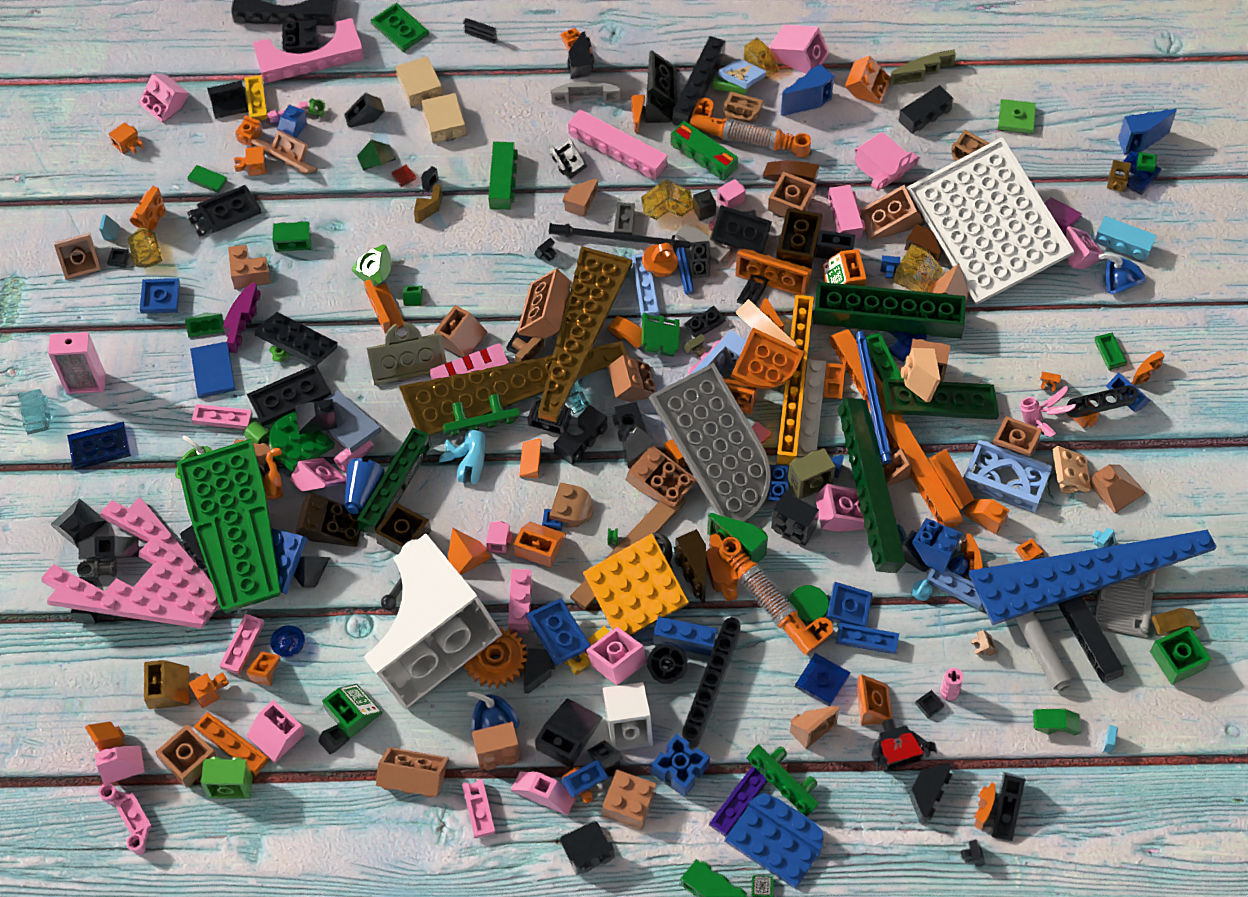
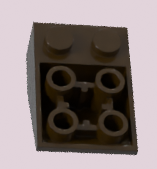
(327, 522)
(691, 556)

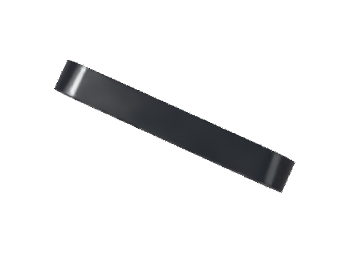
(1103, 404)

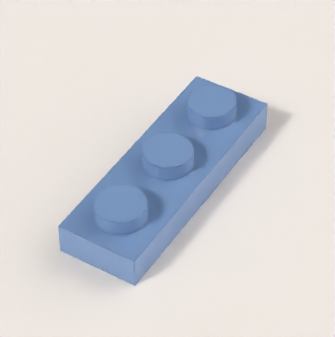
(955, 586)

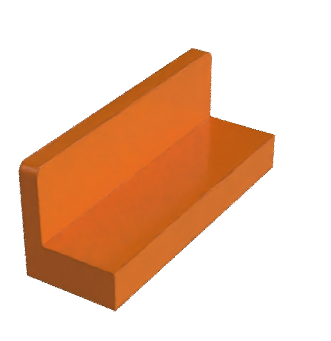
(383, 305)
(951, 478)

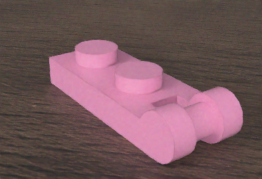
(478, 809)

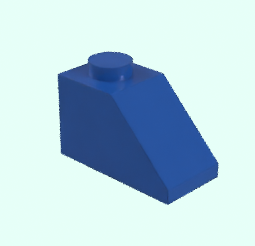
(292, 121)

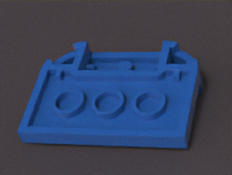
(777, 838)

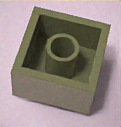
(810, 473)

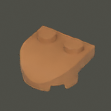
(742, 107)
(966, 144)
(571, 505)

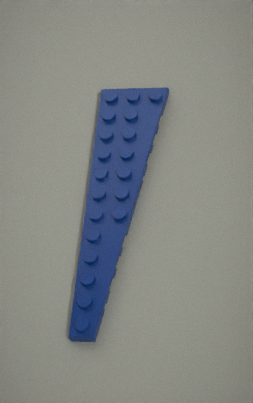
(1043, 582)

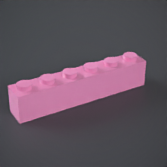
(617, 144)

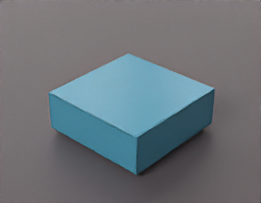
(1110, 739)

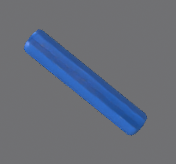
(685, 271)

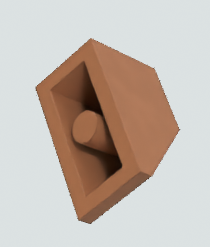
(581, 197)

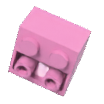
(163, 97)
(275, 731)

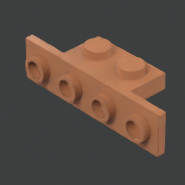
(288, 149)

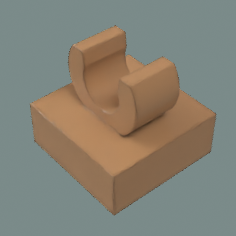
(986, 643)

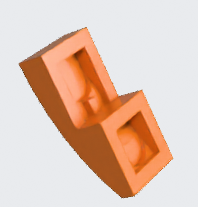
(834, 381)

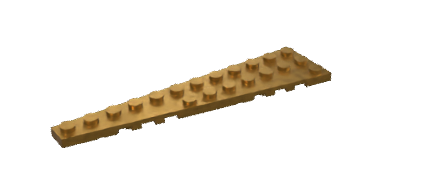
(588, 305)

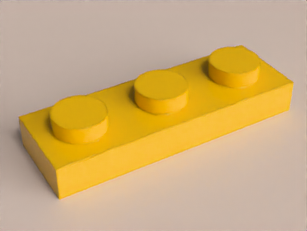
(256, 97)

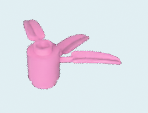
(1033, 411)

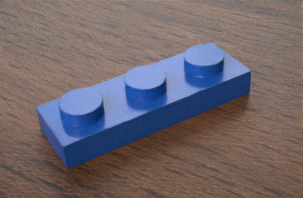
(867, 638)

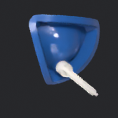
(1121, 274)
(491, 711)

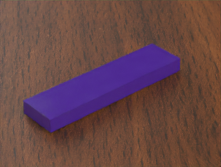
(738, 801)

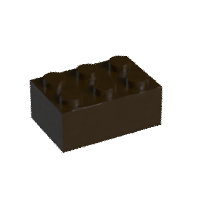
(799, 237)

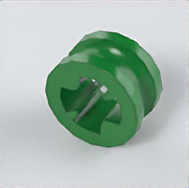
(612, 536)

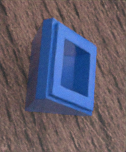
(838, 462)

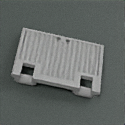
(1125, 604)

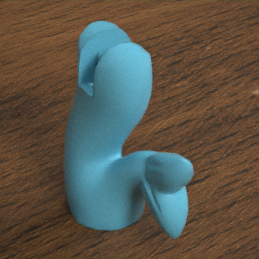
(472, 445)

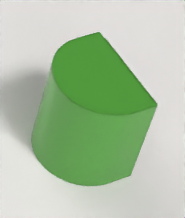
(256, 433)

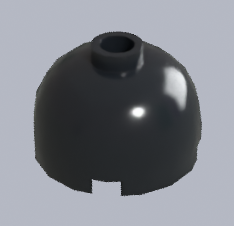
(663, 670)

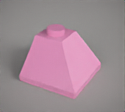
(1085, 249)
(316, 474)
(119, 763)

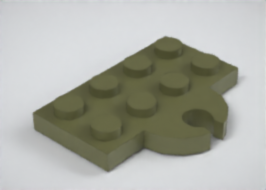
(405, 355)

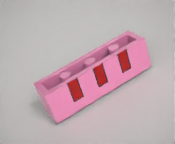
(479, 360)

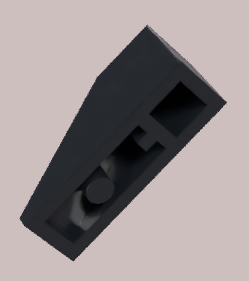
(1008, 806)

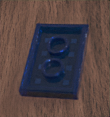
(99, 445)

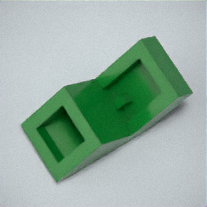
(1054, 720)

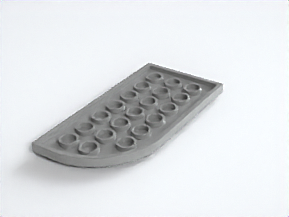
(716, 442)

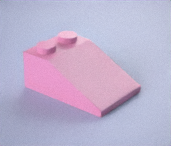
(839, 509)

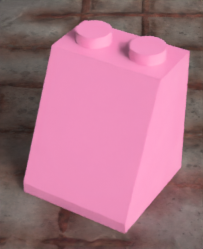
(799, 47)

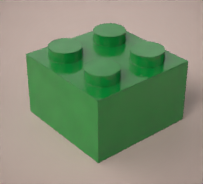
(1180, 655)

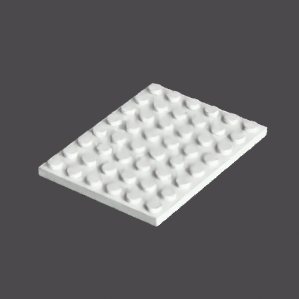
(990, 220)

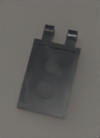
(224, 210)

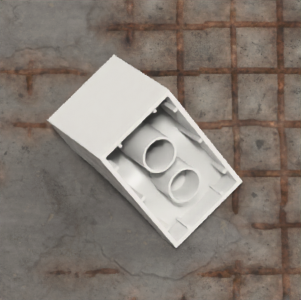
(435, 628)

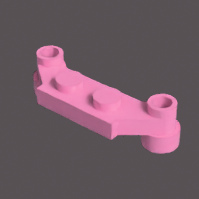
(131, 814)

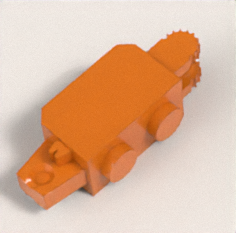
(720, 572)

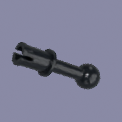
(389, 601)

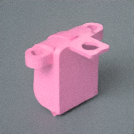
(884, 160)

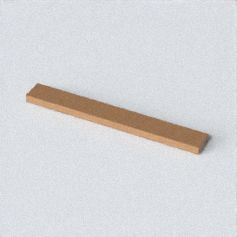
(651, 523)

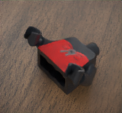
(899, 747)

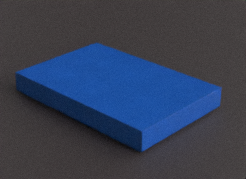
(212, 369)
(558, 631)

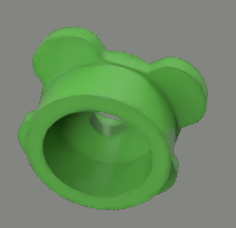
(319, 104)
(278, 357)

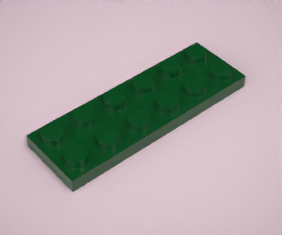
(949, 400)

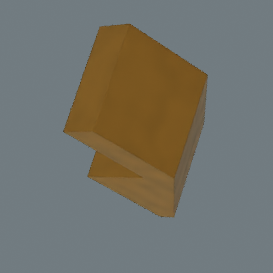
(427, 207)
(1174, 620)

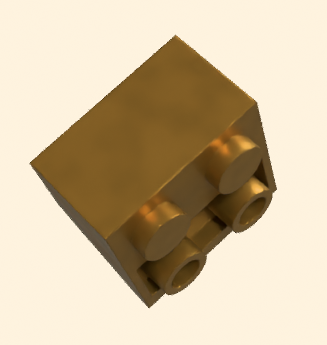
(166, 684)

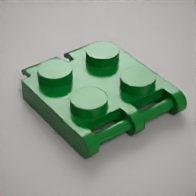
(659, 335)

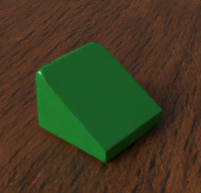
(412, 295)

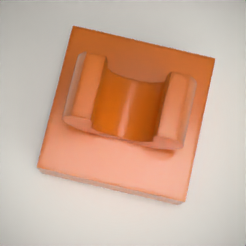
(1050, 378)

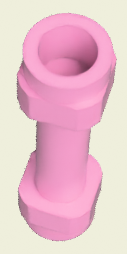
(274, 116)

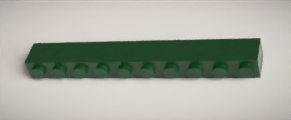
(871, 486)

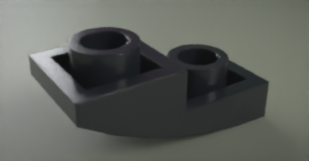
(701, 259)
(705, 322)

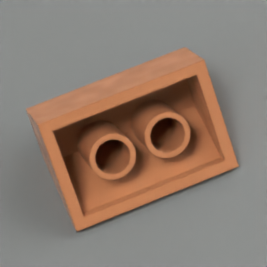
(411, 772)

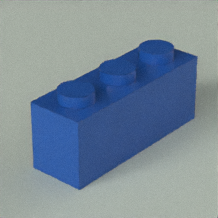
(687, 635)

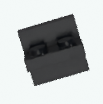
(228, 99)

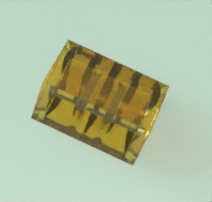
(144, 248)

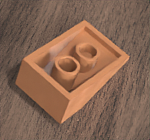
(891, 214)

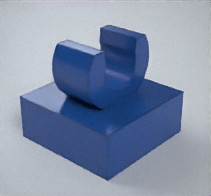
(889, 265)

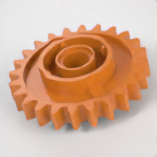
(500, 670)

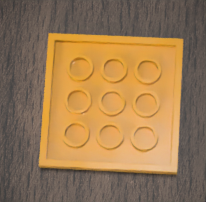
(636, 586)

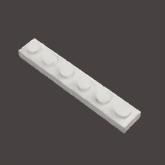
(811, 407)

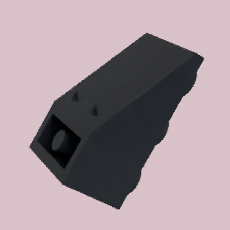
(567, 732)

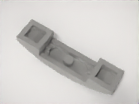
(585, 89)

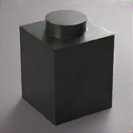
(704, 205)

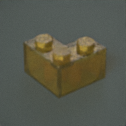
(667, 198)

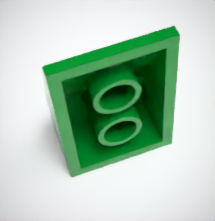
(752, 539)

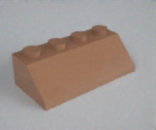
(545, 305)

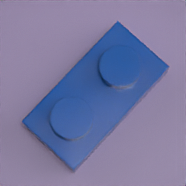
(584, 778)

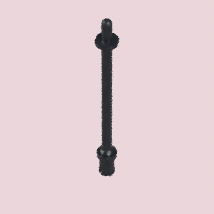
(567, 230)

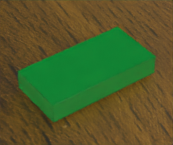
(207, 178)
(1110, 351)

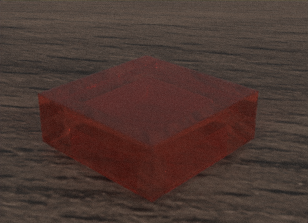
(403, 175)

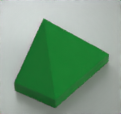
(204, 324)

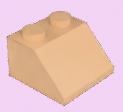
(921, 372)

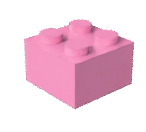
(617, 656)

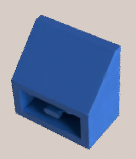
(936, 544)

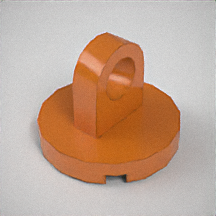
(660, 260)

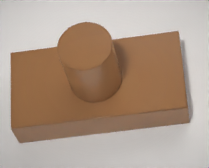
(527, 350)

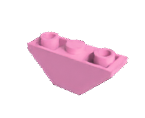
(543, 791)

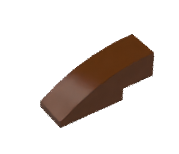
(800, 169)

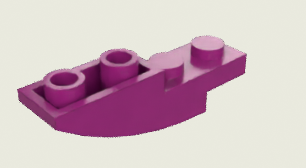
(239, 314)

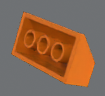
(780, 273)

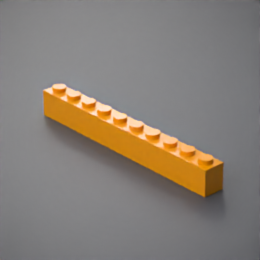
(795, 385)

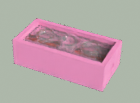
(77, 363)

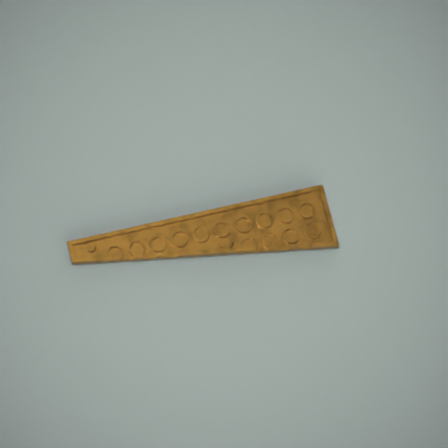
(432, 400)

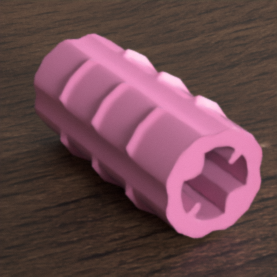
(345, 456)
(951, 684)

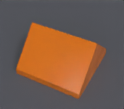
(873, 701)

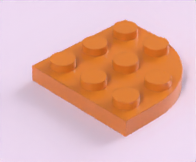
(766, 361)

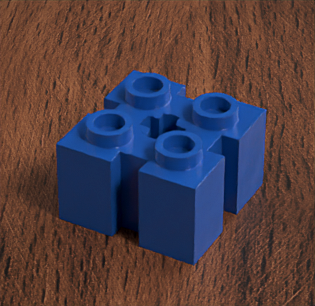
(679, 753)

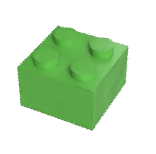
(226, 778)

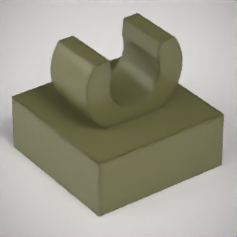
(696, 346)

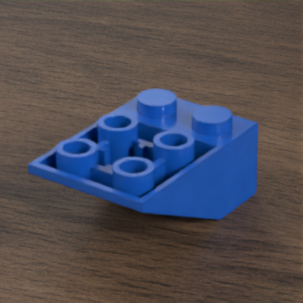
(808, 92)
(1144, 130)

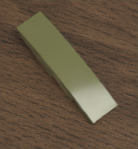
(918, 68)

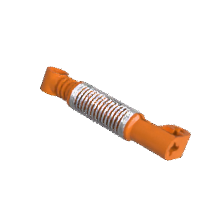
(747, 133)
(773, 600)

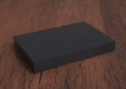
(740, 230)

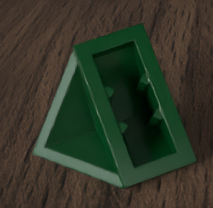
(375, 154)

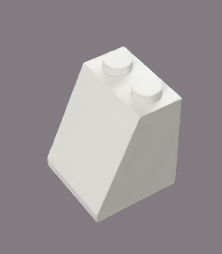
(628, 716)

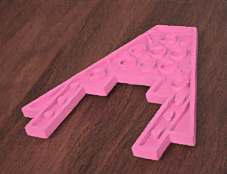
(168, 592)

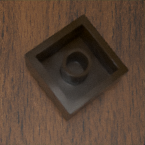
(401, 527)

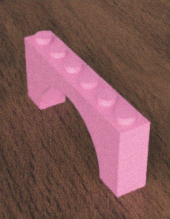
(279, 65)

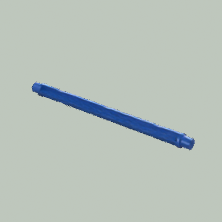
(874, 401)

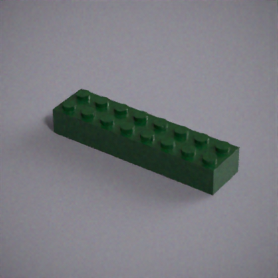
(889, 310)

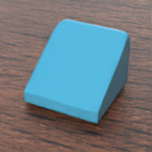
(109, 228)

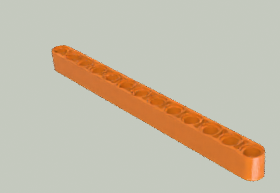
(900, 437)

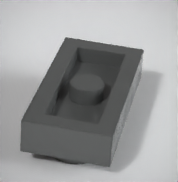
(624, 218)

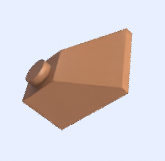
(1116, 487)
(813, 724)

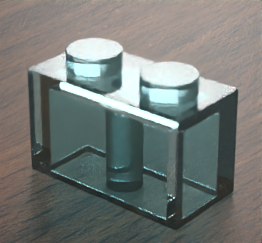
(34, 411)

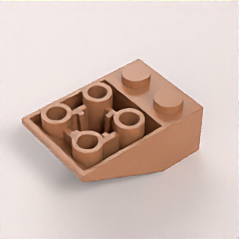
(660, 477)

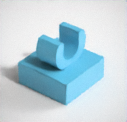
(1104, 539)

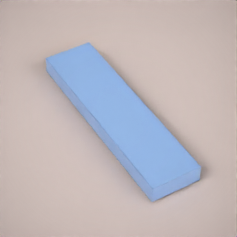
(645, 287)

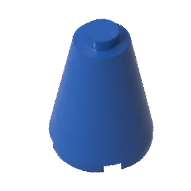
(361, 483)

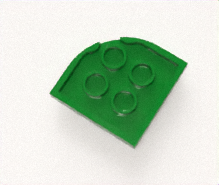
(297, 446)

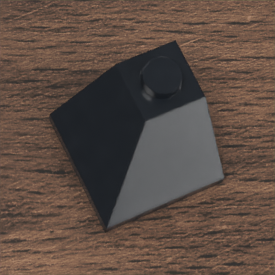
(315, 416)
(78, 522)

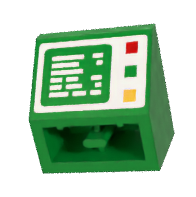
(351, 709)

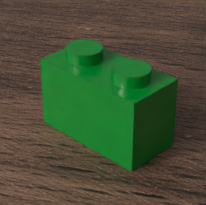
(291, 236)

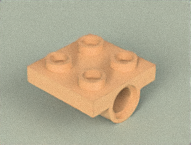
(1071, 470)

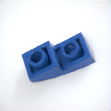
(778, 482)

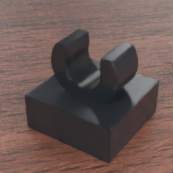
(546, 250)
(974, 853)

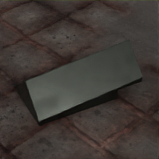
(661, 89)

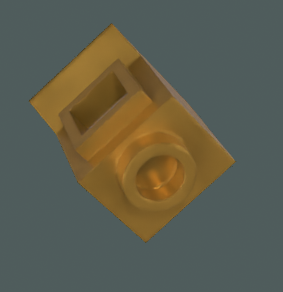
(1118, 175)

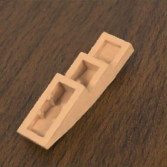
(757, 319)

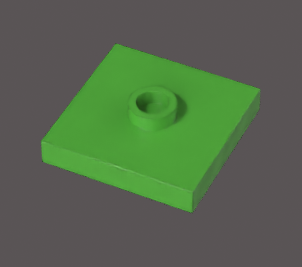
(1016, 116)

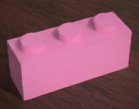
(845, 211)
(520, 600)

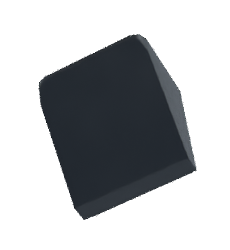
(333, 739)

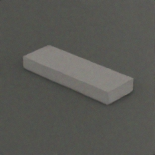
(690, 233)

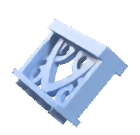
(1005, 458)

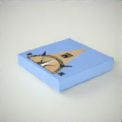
(742, 73)

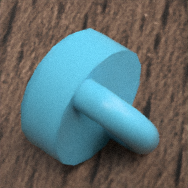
(922, 590)

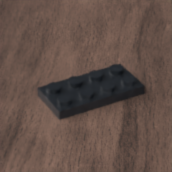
(296, 338)
(282, 395)

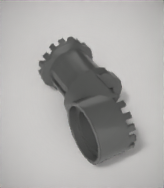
(98, 568)

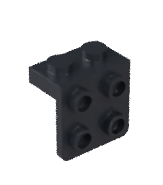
(587, 848)

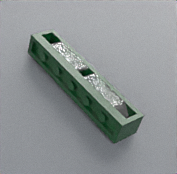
(395, 480)

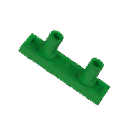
(491, 420)
(774, 773)

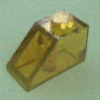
(760, 56)

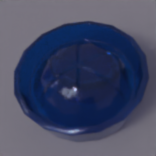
(287, 641)

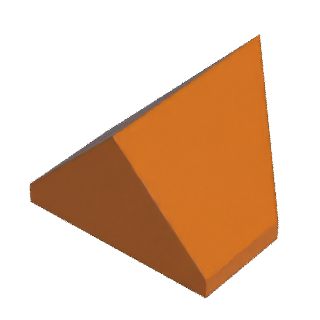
(466, 552)

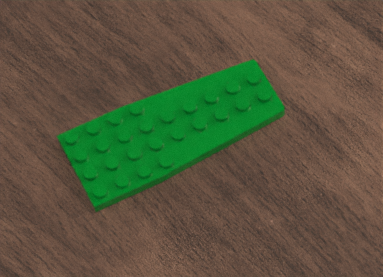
(232, 523)

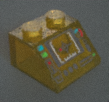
(917, 270)

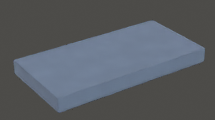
(353, 425)

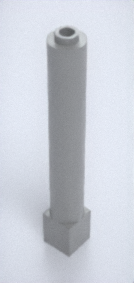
(1040, 644)

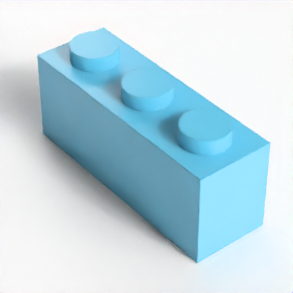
(1125, 238)

